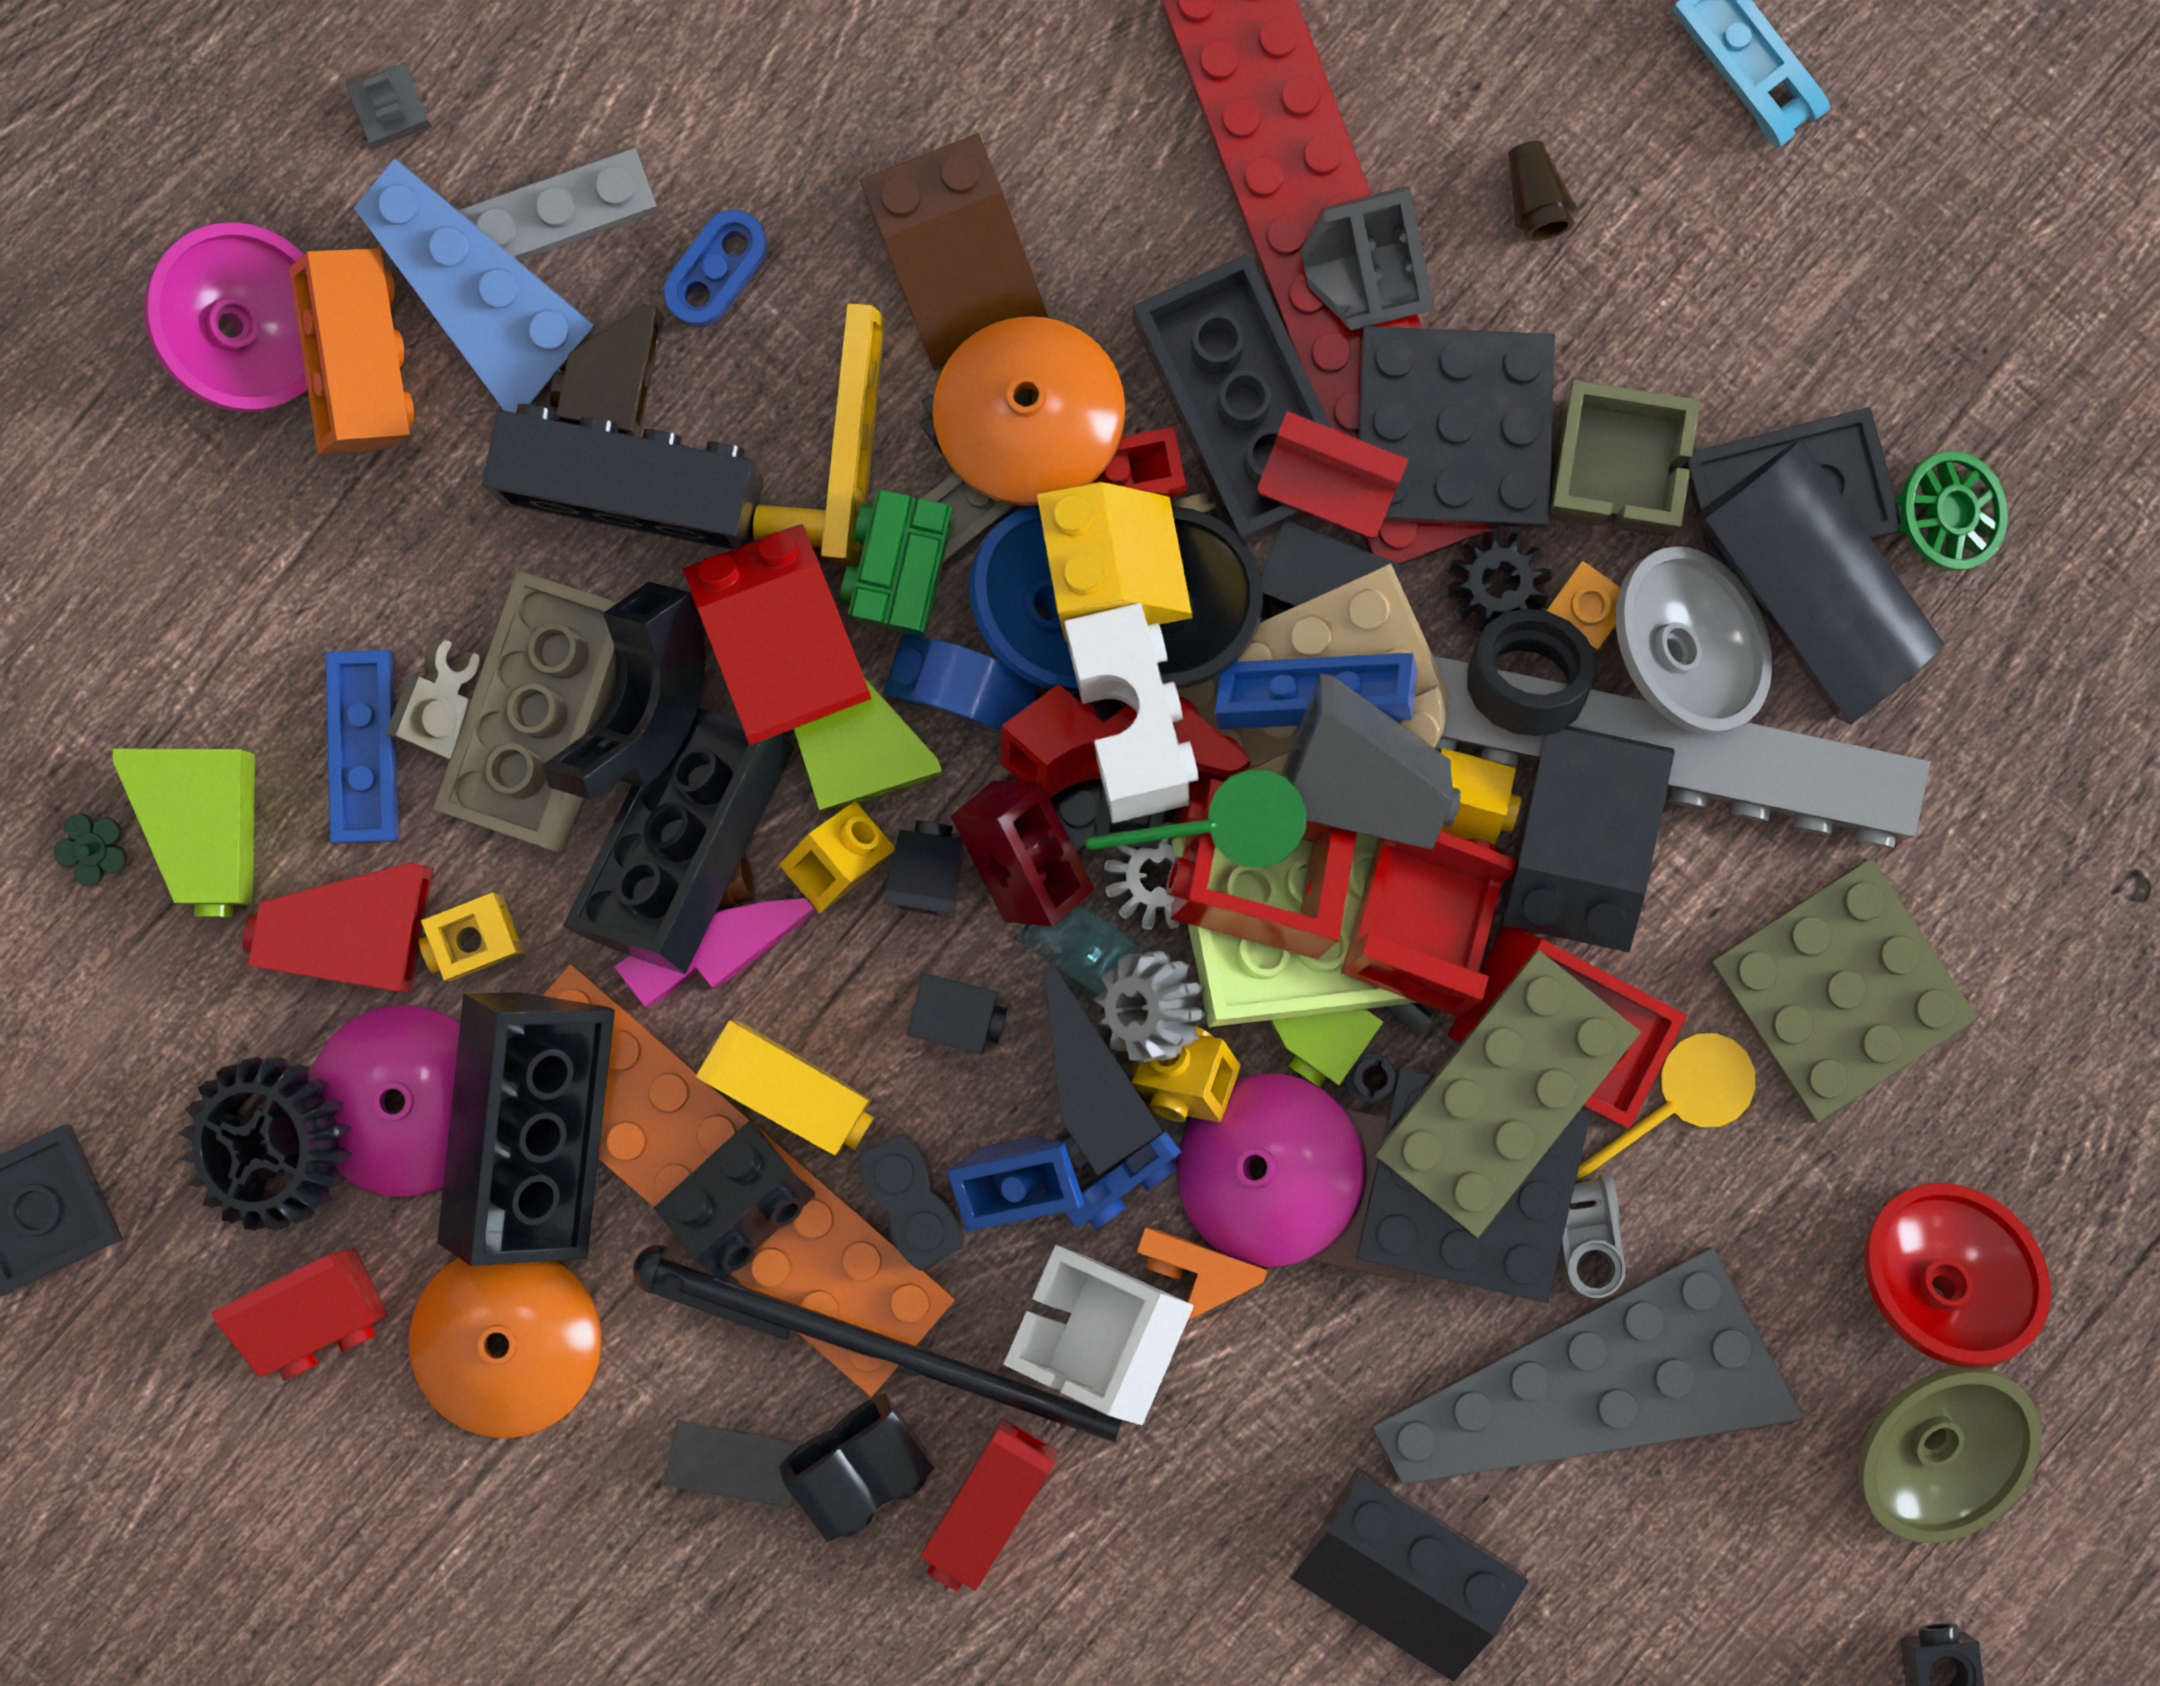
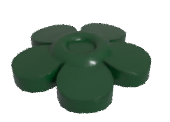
(91, 848)

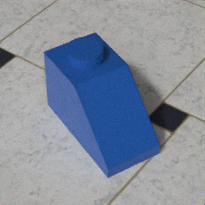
(1014, 1182)

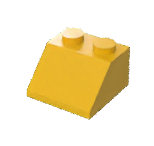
(1112, 552)

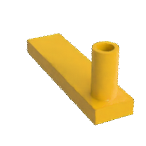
(851, 447)

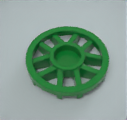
(1953, 511)

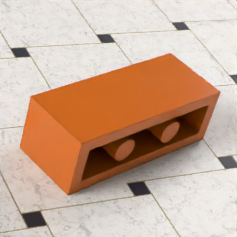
(351, 350)

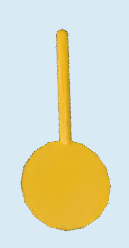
(1703, 1082)

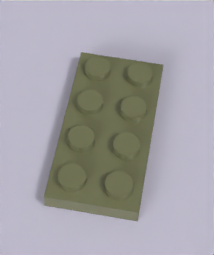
(1506, 1093)

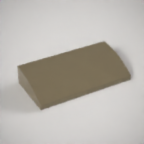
(536, 695)

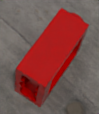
(1304, 933)

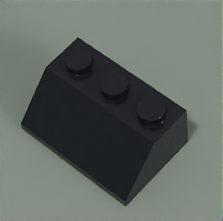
(1409, 1576)

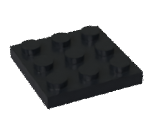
(1467, 417)
(1515, 1250)

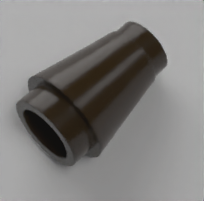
(1539, 194)

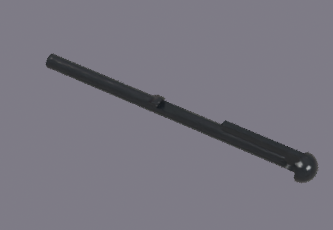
(778, 1317)

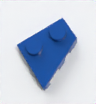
(1145, 1166)

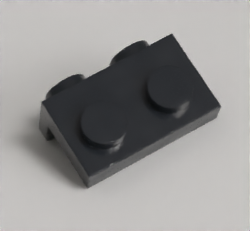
(734, 1202)

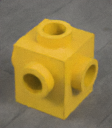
(1191, 1083)

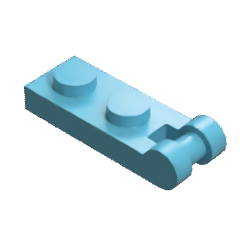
(1754, 63)

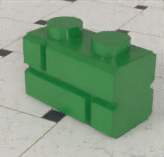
(898, 562)

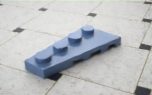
(484, 298)

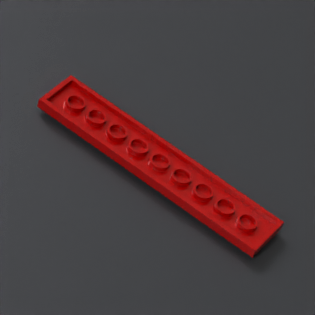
(1284, 164)

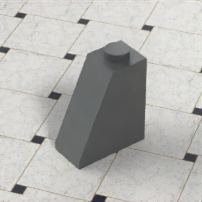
(1368, 770)

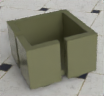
(1618, 455)

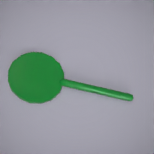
(1252, 821)

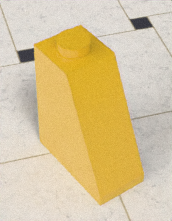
(786, 1088)

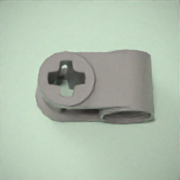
(1595, 1230)

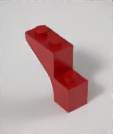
(1056, 744)

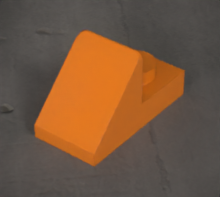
(1216, 1275)

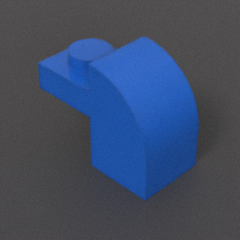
(957, 683)

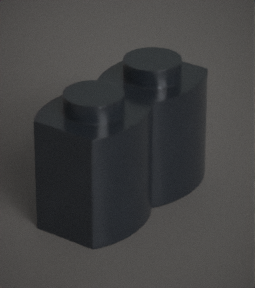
(920, 1217)
(856, 1468)

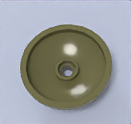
(1949, 1454)

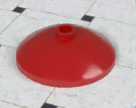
(1979, 1260)

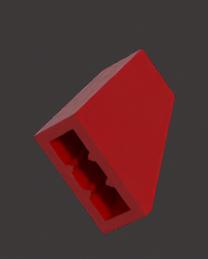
(346, 930)
(988, 1506)

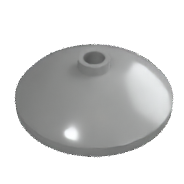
(1693, 640)

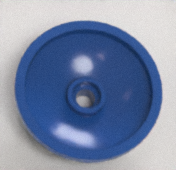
(1005, 583)

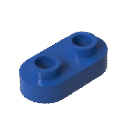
(711, 267)

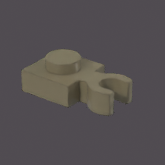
(431, 708)

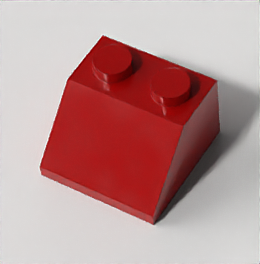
(302, 1314)

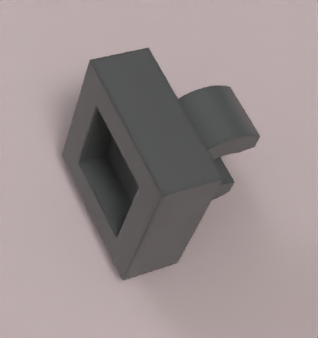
(389, 105)

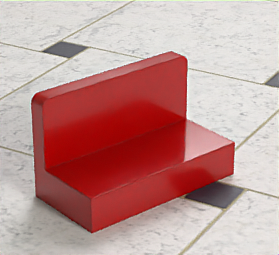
(1331, 476)

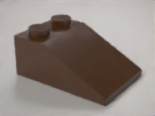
(952, 245)

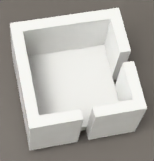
(1113, 1341)

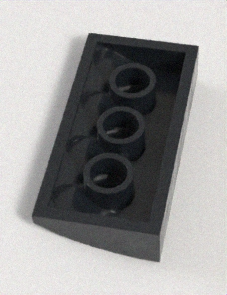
(1821, 581)
(679, 844)

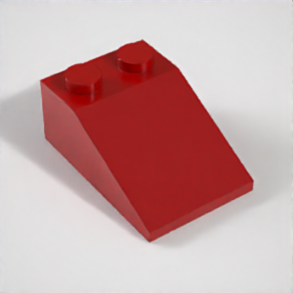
(776, 634)
(1631, 1078)

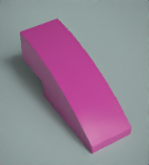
(729, 946)

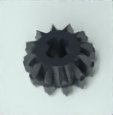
(1484, 565)

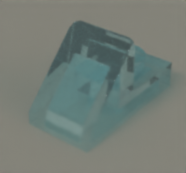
(1080, 946)

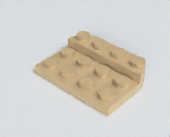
(1350, 620)

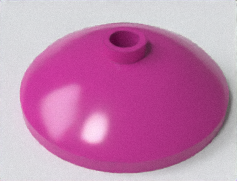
(234, 276)
(386, 1051)
(1310, 1177)

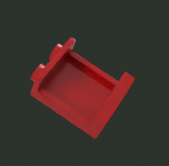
(1428, 920)

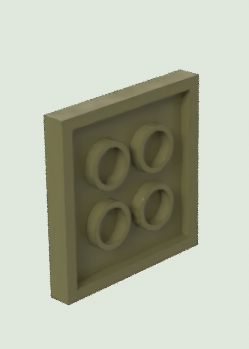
(1843, 990)

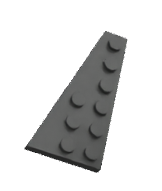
(1629, 1373)

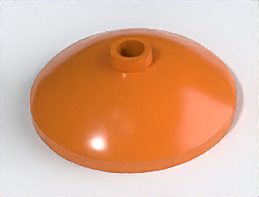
(1037, 448)
(550, 1353)

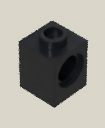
(956, 1014)
(1937, 1642)

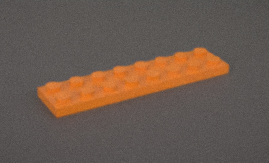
(829, 1259)

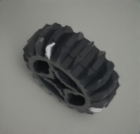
(298, 1139)

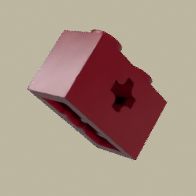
(1022, 853)

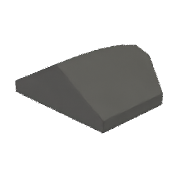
(1368, 259)

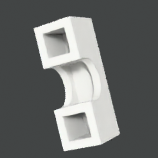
(1118, 660)

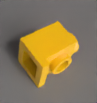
(443, 932)

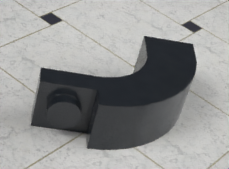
(654, 696)

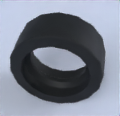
(1547, 636)

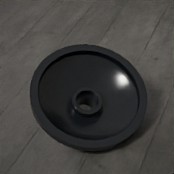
(1223, 600)

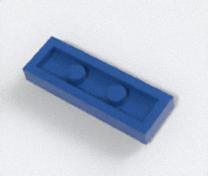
(1279, 690)
(359, 751)

